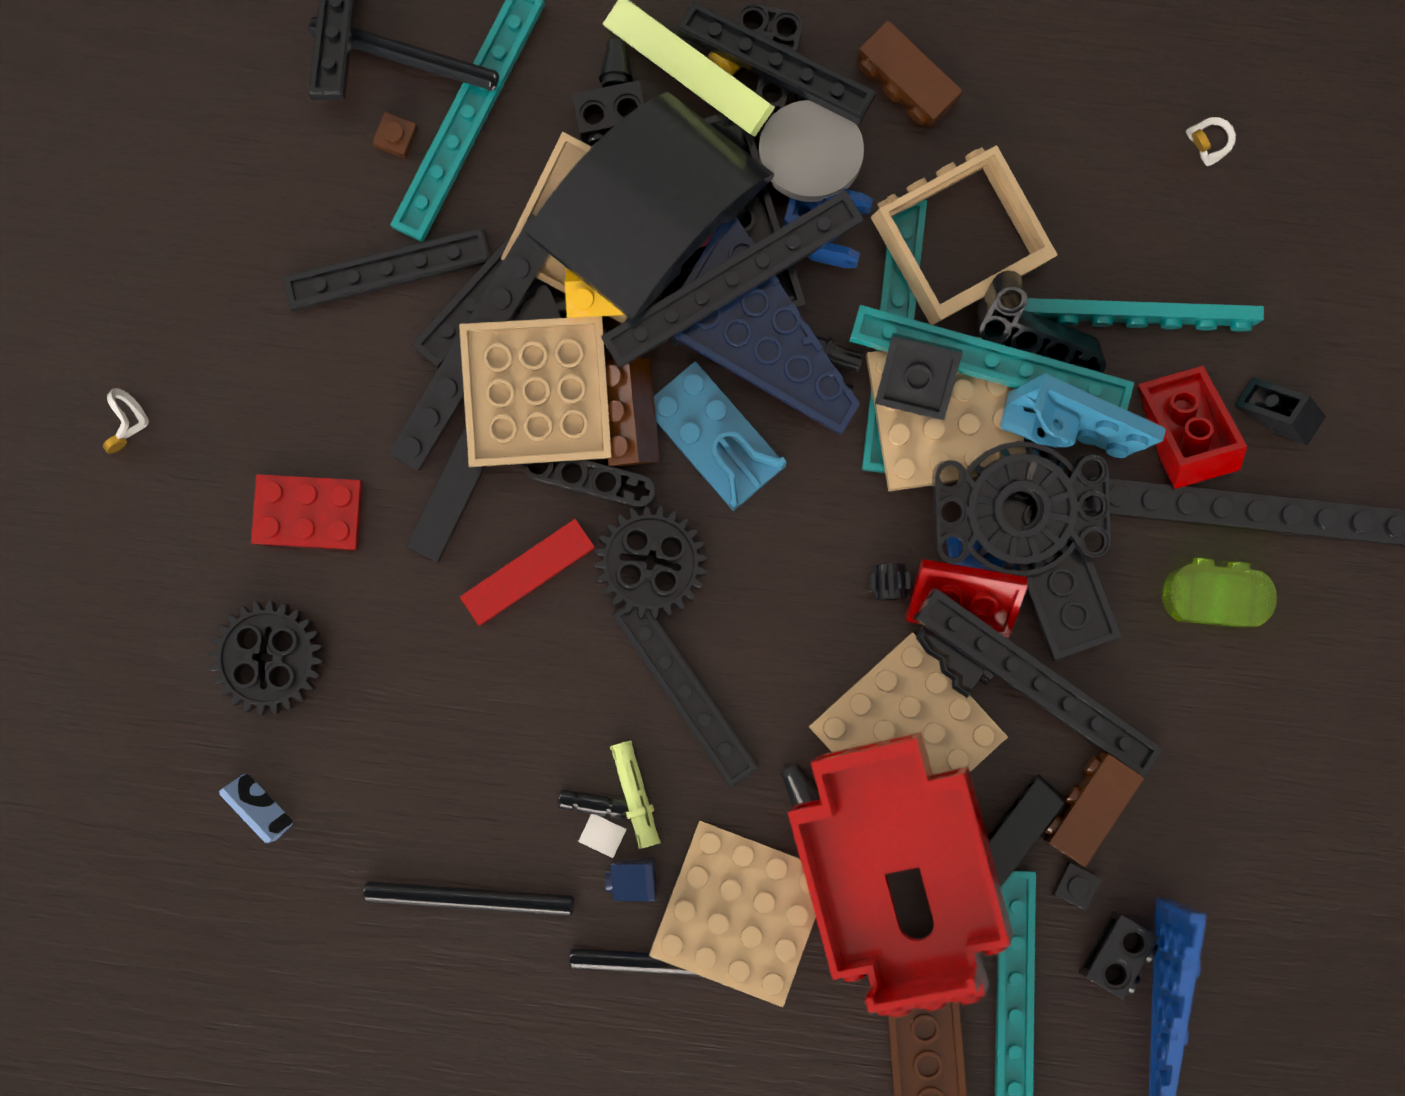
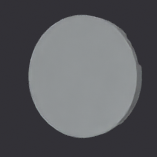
(811, 151)

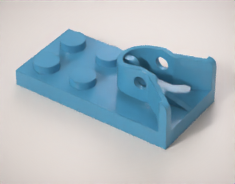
(1071, 414)
(715, 436)

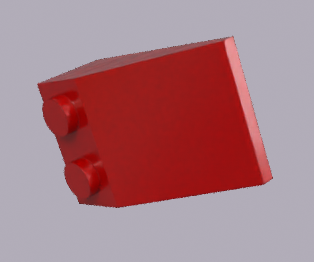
(1199, 430)

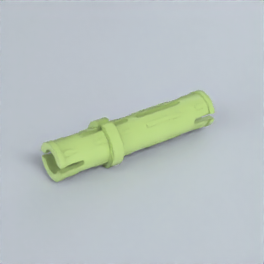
(635, 795)

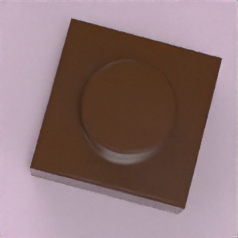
(395, 135)

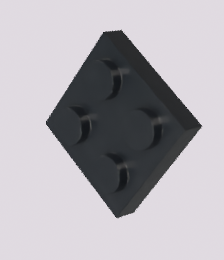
(918, 376)

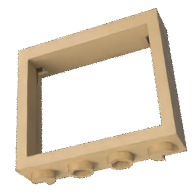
(1014, 203)

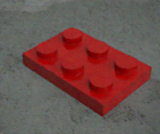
(306, 512)
(984, 593)

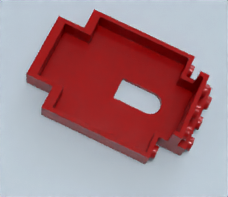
(890, 815)

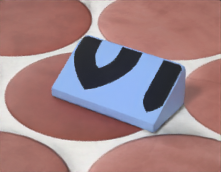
(256, 808)

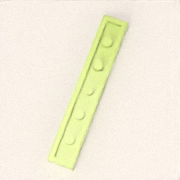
(689, 66)

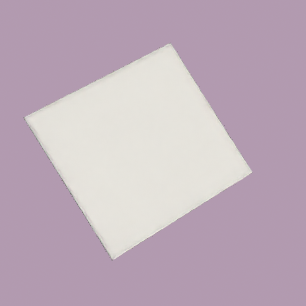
(602, 835)

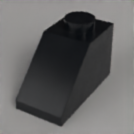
(1281, 410)

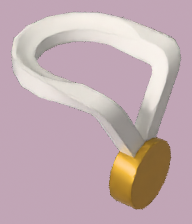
(1202, 143)
(118, 441)

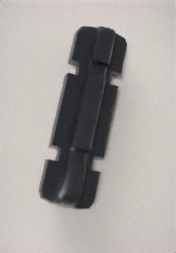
(592, 804)

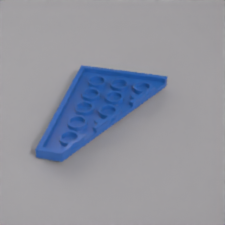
(1173, 984)

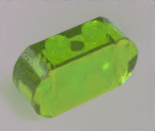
(1219, 594)

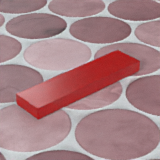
(527, 572)

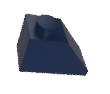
(632, 880)

